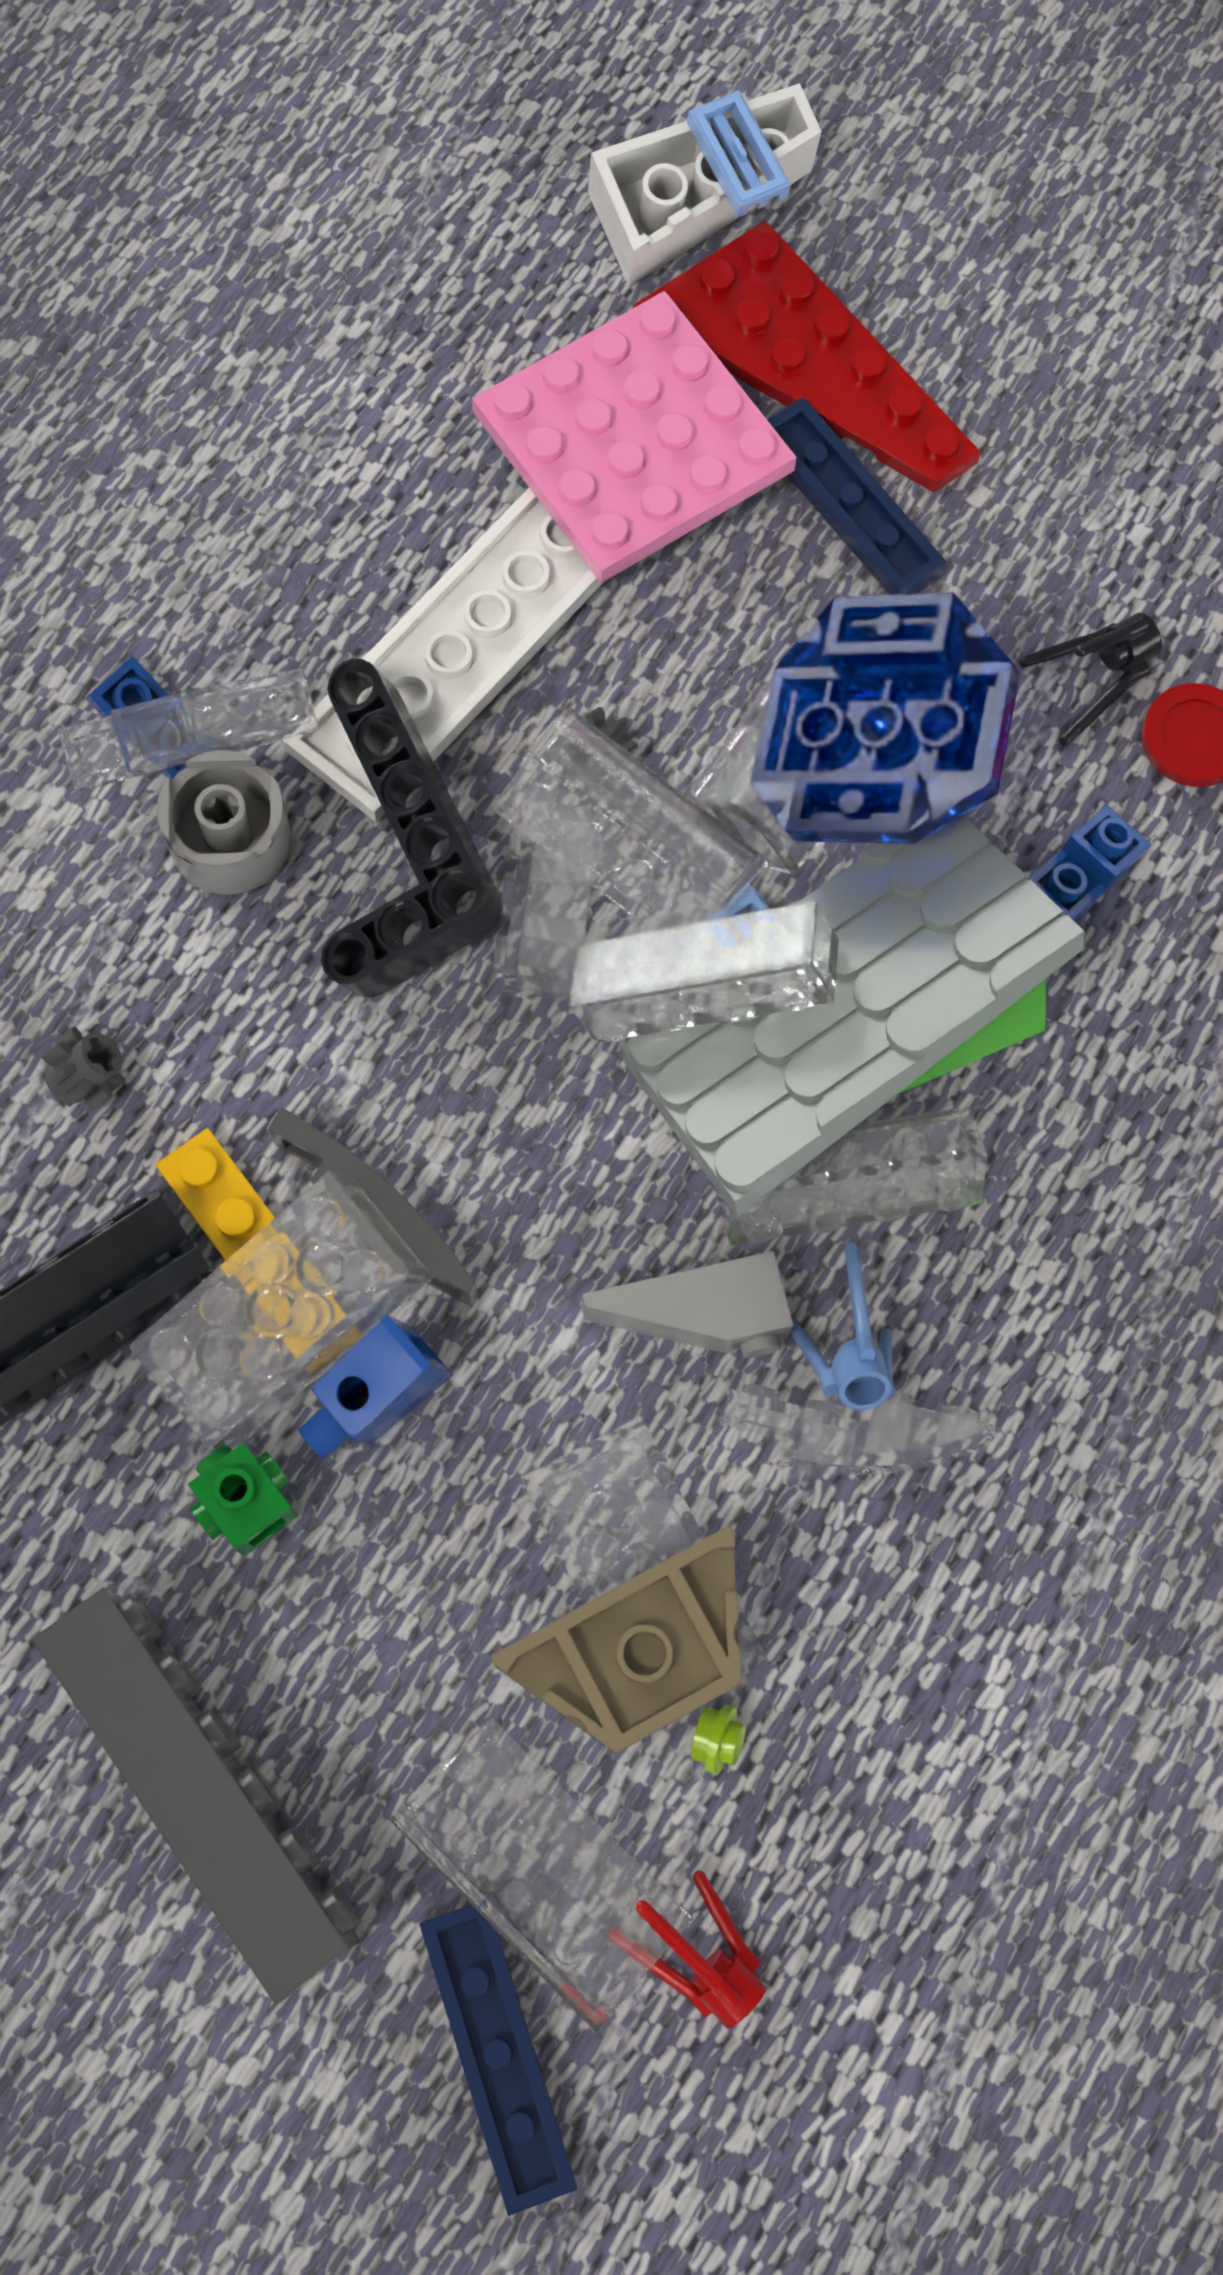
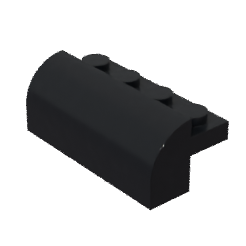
(92, 1299)

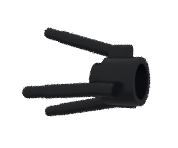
(1120, 647)

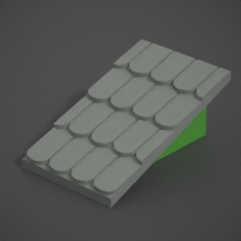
(932, 972)

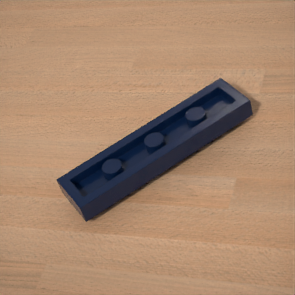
(856, 503)
(498, 2059)

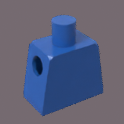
(398, 1375)

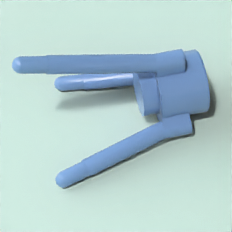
(859, 1369)

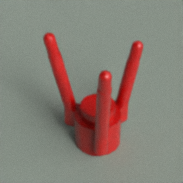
(721, 1982)

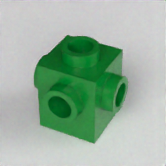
(253, 1517)

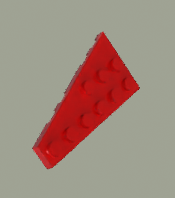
(797, 340)

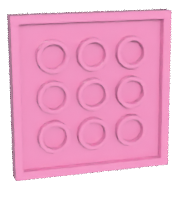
(633, 436)

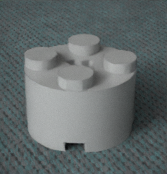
(194, 815)

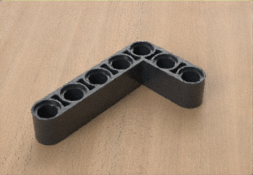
(418, 831)

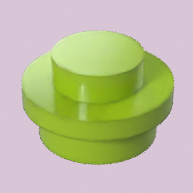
(718, 1738)

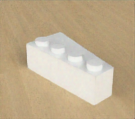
(662, 194)

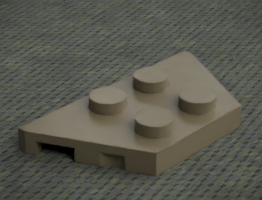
(639, 1649)

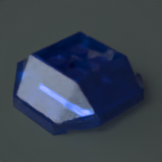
(877, 669)

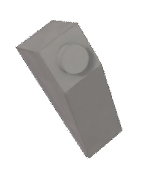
(707, 1307)

